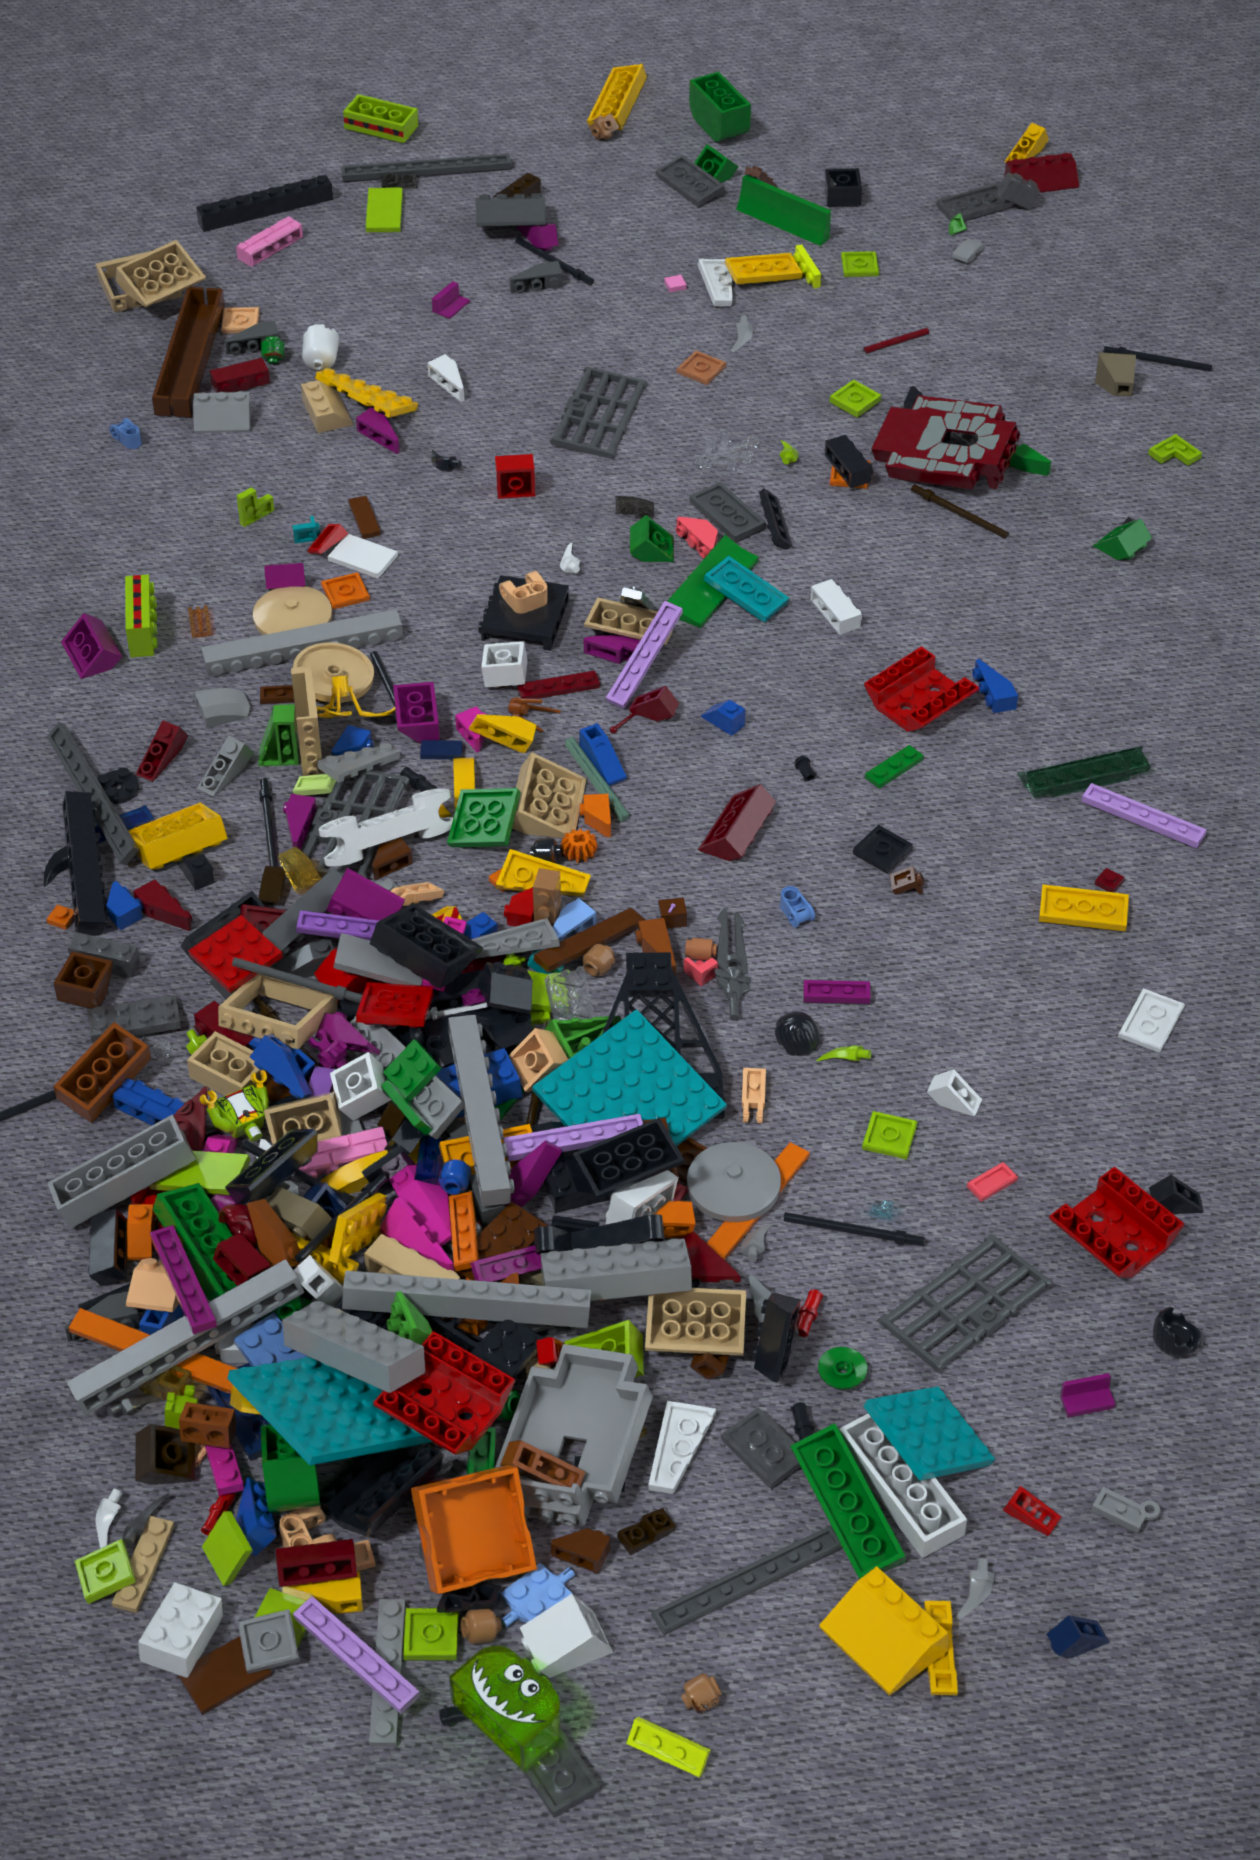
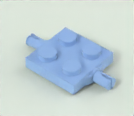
(535, 1594)

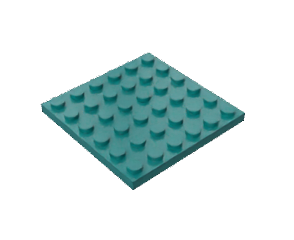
(630, 1074)
(322, 1410)

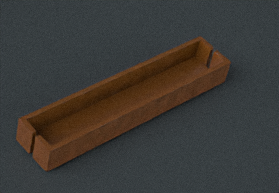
(188, 352)

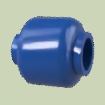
(455, 1177)

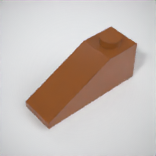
(654, 937)
(272, 1235)
(540, 1465)

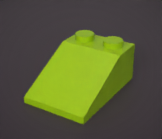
(615, 1338)

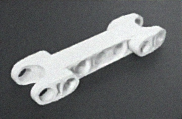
(356, 836)

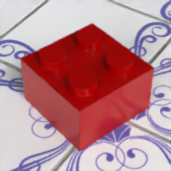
(515, 476)

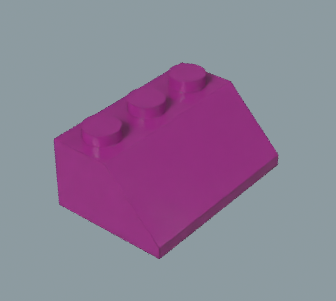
(90, 647)
(417, 711)
(363, 898)

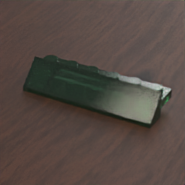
(1079, 773)

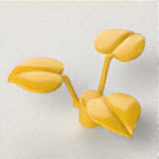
(339, 689)

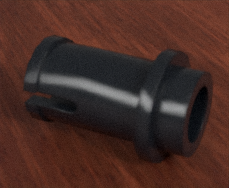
(802, 764)
(451, 1715)

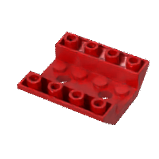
(909, 685)
(1128, 1218)
(458, 1386)

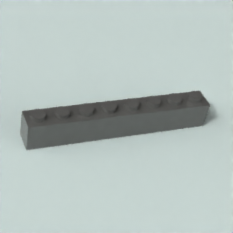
(283, 930)

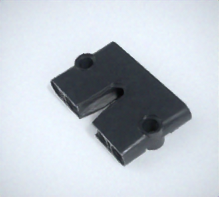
(499, 1028)

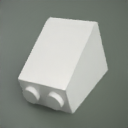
(564, 1637)

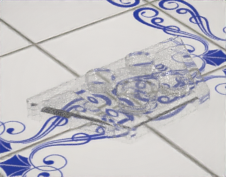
(569, 994)

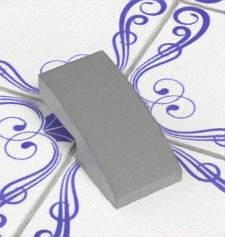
(967, 250)

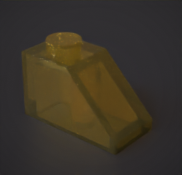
(298, 869)

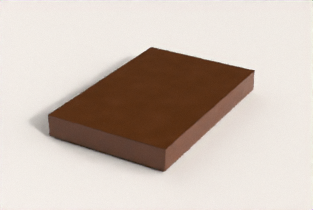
(221, 1677)

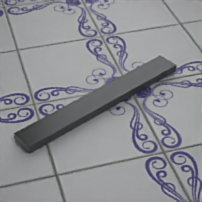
(746, 1580)

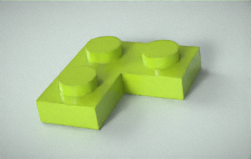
(1175, 447)
(251, 508)

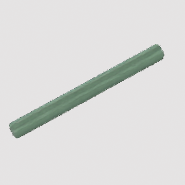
(596, 778)

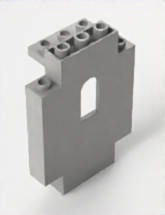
(583, 1400)

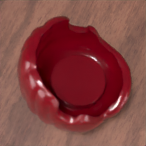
(239, 1221)

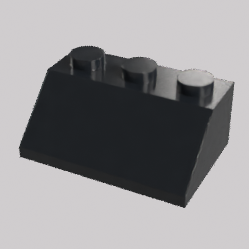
(775, 1335)

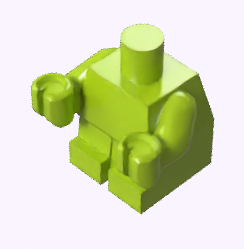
(175, 1406)

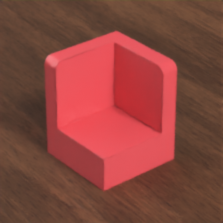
(700, 971)

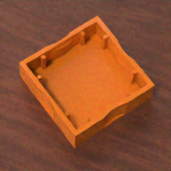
(473, 1528)

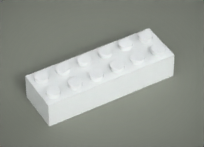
(918, 1507)

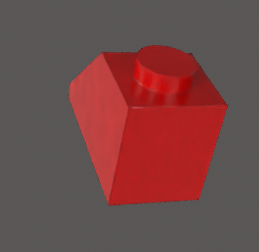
(520, 908)

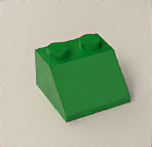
(716, 164)
(1124, 540)
(650, 541)

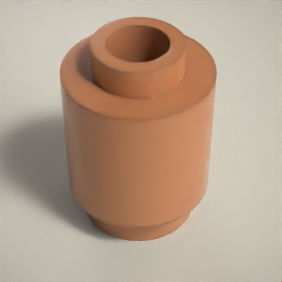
(700, 949)

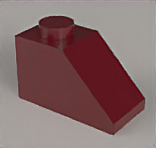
(655, 704)

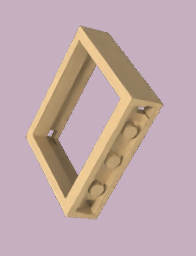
(126, 301)
(235, 1018)

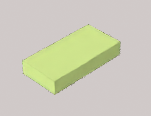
(314, 785)

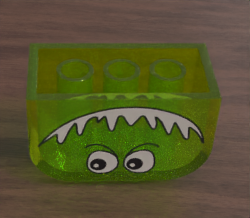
(508, 1703)

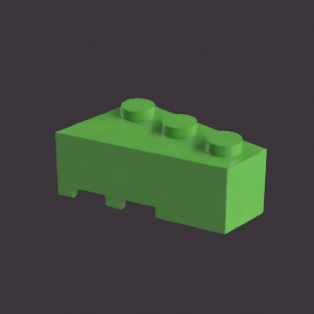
(281, 738)
(577, 1032)

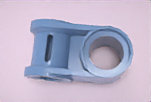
(126, 433)
(795, 906)

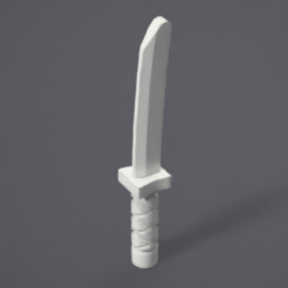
(433, 1014)

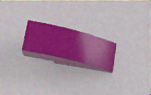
(610, 647)

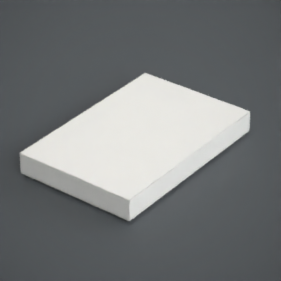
(363, 556)
(1151, 1020)

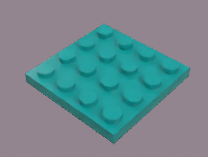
(929, 1433)

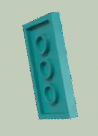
(746, 589)

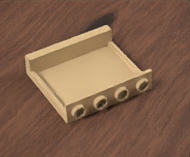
(306, 720)

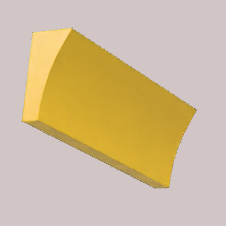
(619, 93)

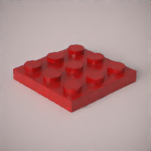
(233, 940)
(394, 1004)

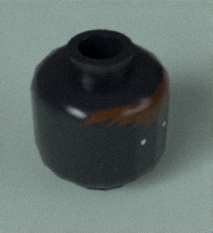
(547, 850)

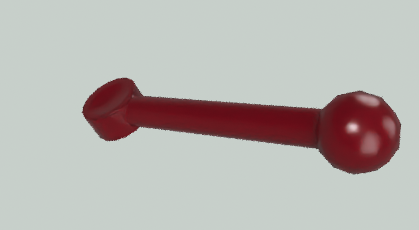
(613, 729)

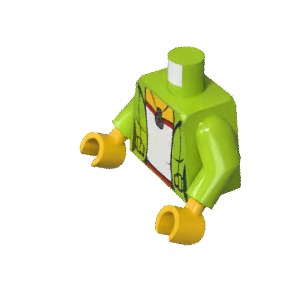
(241, 1110)

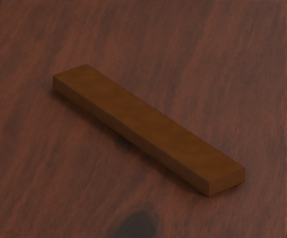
(581, 942)

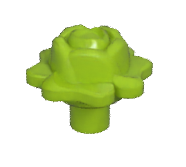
(513, 959)

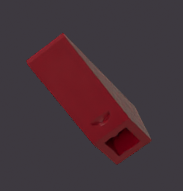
(162, 750)
(161, 906)

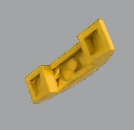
(463, 776)
(942, 1672)

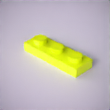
(807, 266)
(668, 1746)

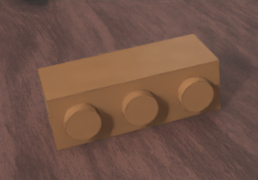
(547, 895)

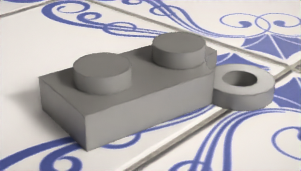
(1123, 1510)

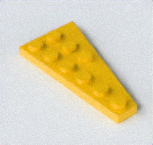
(368, 394)

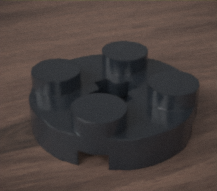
(122, 777)

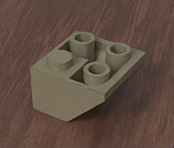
(1116, 373)

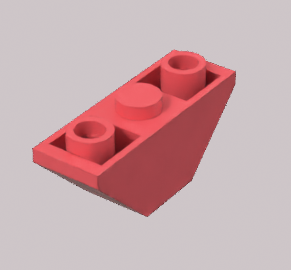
(698, 534)

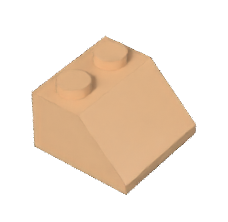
(537, 1057)
(151, 1287)

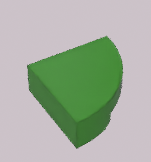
(956, 224)

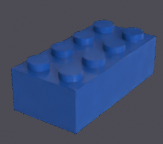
(504, 1076)

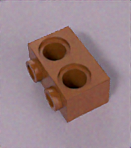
(207, 1425)

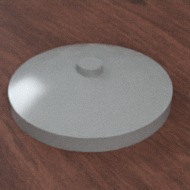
(733, 1182)

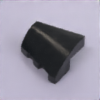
(481, 1596)

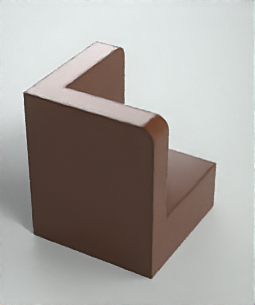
(678, 915)
(709, 1365)

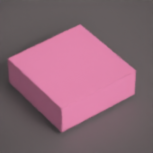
(675, 283)

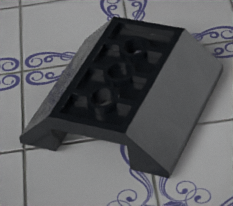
(377, 1487)

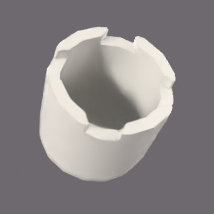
(320, 347)

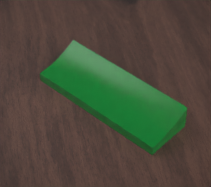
(784, 210)
(699, 598)
(198, 1232)
(848, 1502)

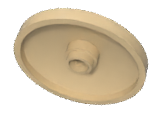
(291, 609)
(336, 660)

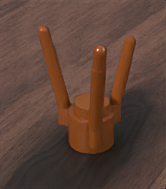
(520, 707)

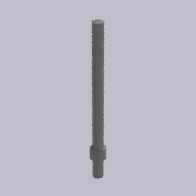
(338, 992)

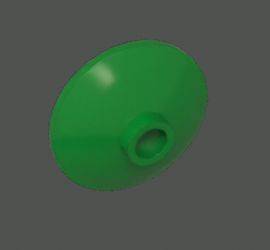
(842, 1359)

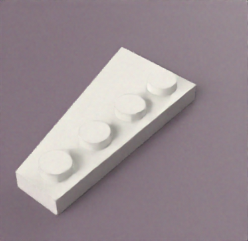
(717, 281)
(678, 1441)

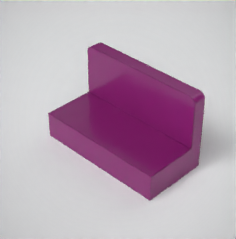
(449, 301)
(284, 575)
(1087, 1395)

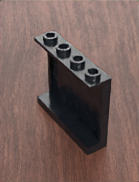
(534, 625)

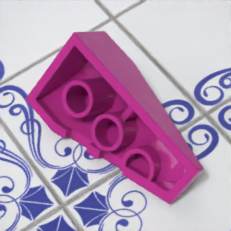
(427, 1202)
(402, 1227)

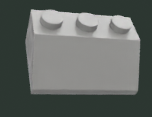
(222, 412)

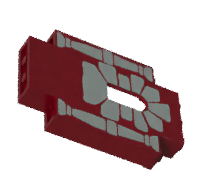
(914, 447)

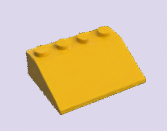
(178, 835)
(885, 1631)

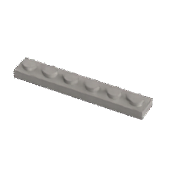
(390, 1648)

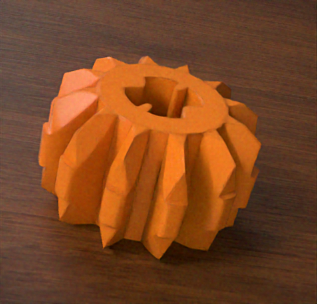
(579, 845)

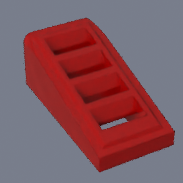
(330, 535)
(548, 1351)
(1022, 1515)

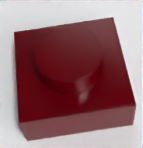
(1109, 880)

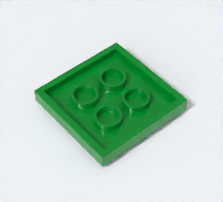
(484, 817)

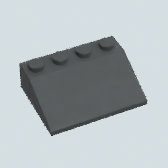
(510, 210)

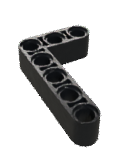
(614, 1234)

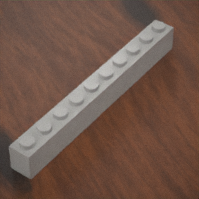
(288, 644)
(479, 1111)
(469, 1298)
(177, 1342)

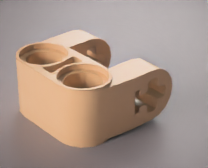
(526, 597)
(301, 1521)

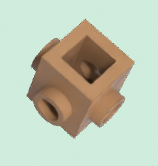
(603, 127)

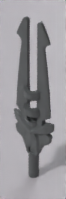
(732, 978)

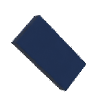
(441, 749)

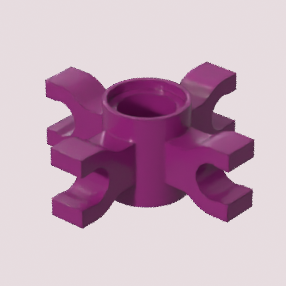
(330, 1054)

